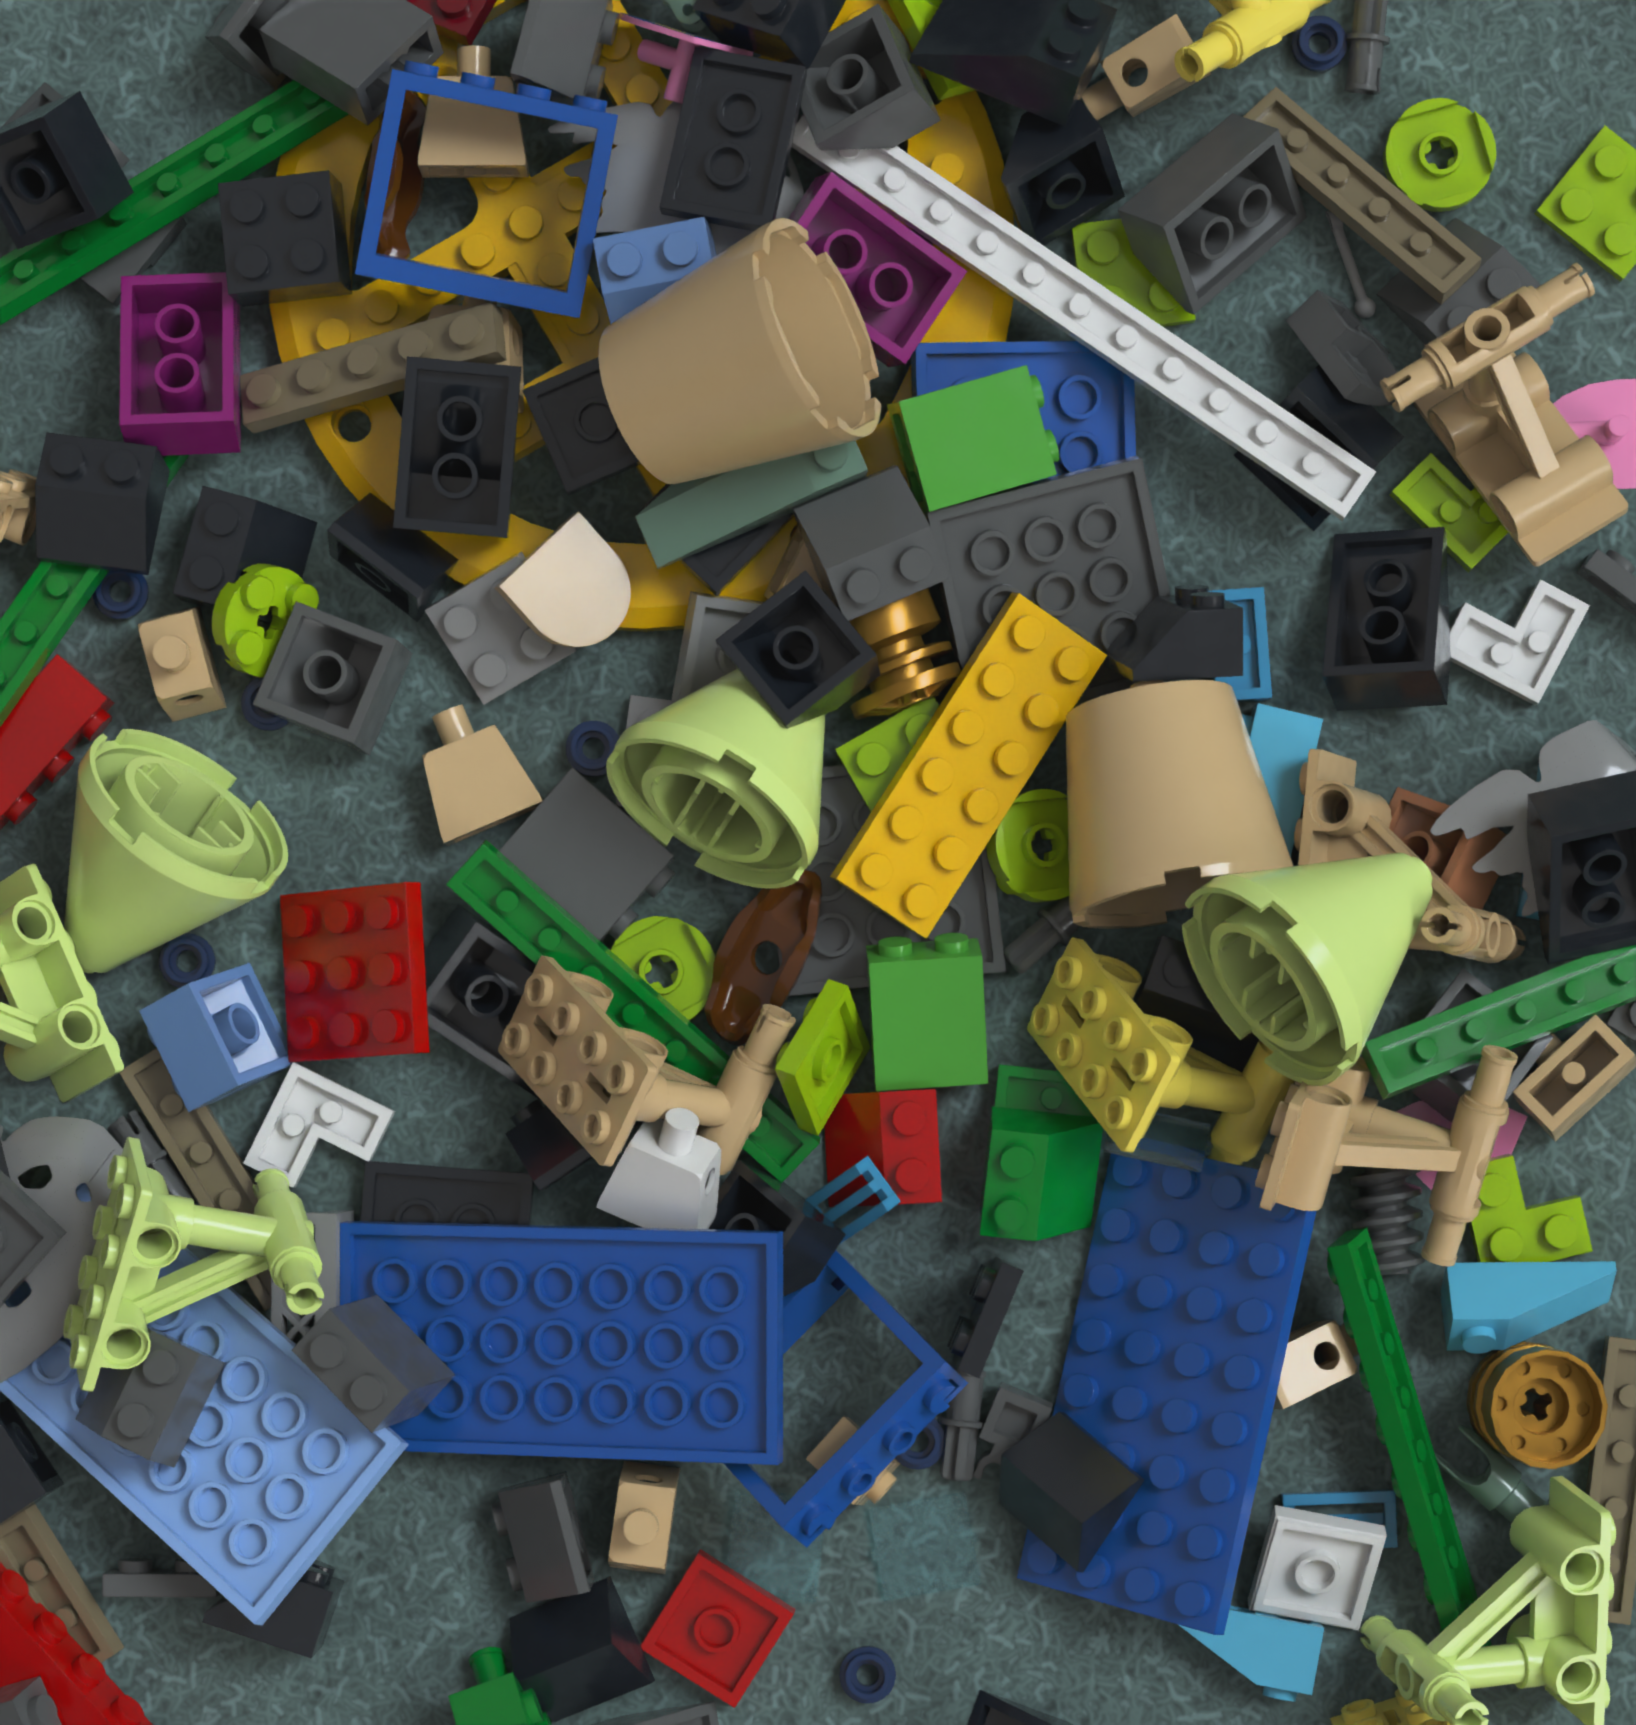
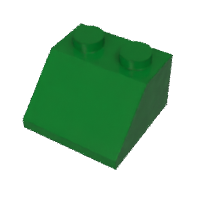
(1039, 1174)

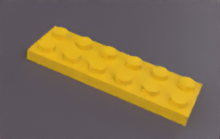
(969, 765)

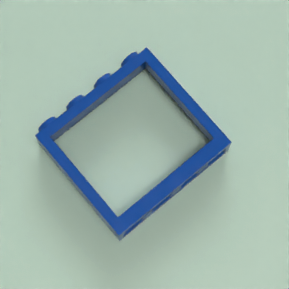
(527, 100)
(882, 1436)

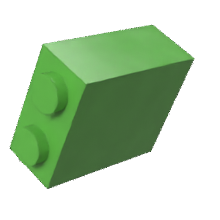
(974, 438)
(927, 1012)

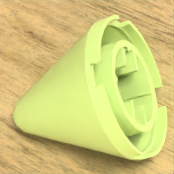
(726, 782)
(159, 848)
(1307, 954)

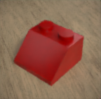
(897, 1135)

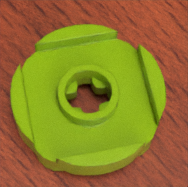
(1455, 129)
(239, 608)
(1011, 853)
(670, 940)

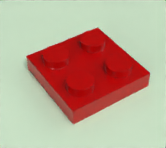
(717, 1628)

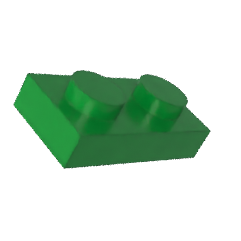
(1036, 1091)

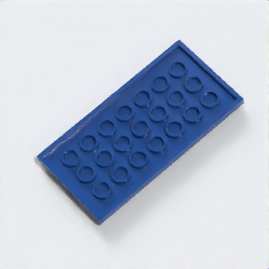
(586, 1337)
(1178, 1379)

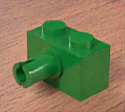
(497, 1695)

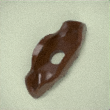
(405, 180)
(738, 986)

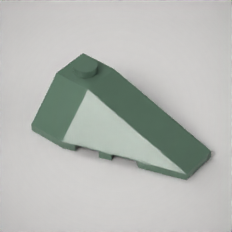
(727, 504)

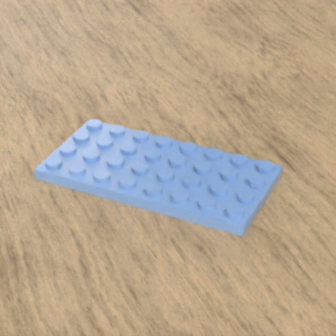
(264, 1469)

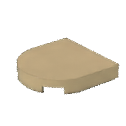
(570, 587)

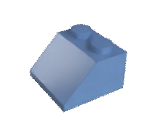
(648, 260)
(217, 1036)

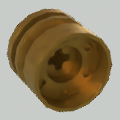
(902, 657)
(1565, 1417)

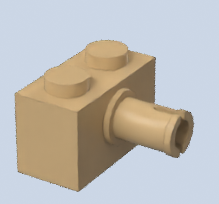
(1574, 1076)

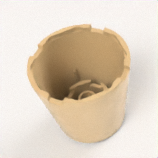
(742, 361)
(1162, 801)

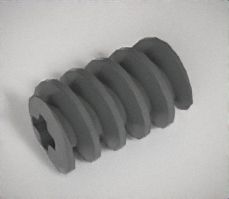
(1389, 1217)

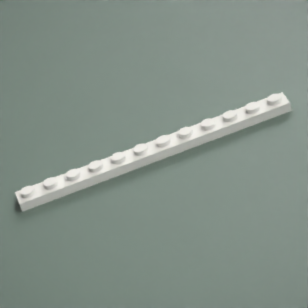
(1099, 320)

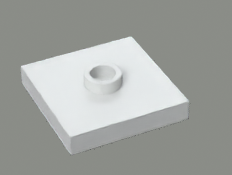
(1316, 1567)

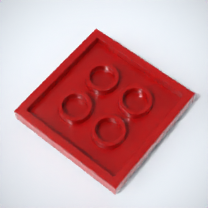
(354, 972)

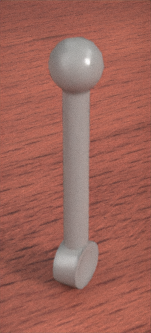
(1364, 306)

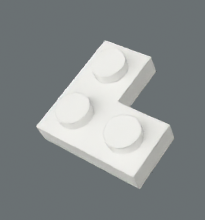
(1523, 655)
(313, 1109)

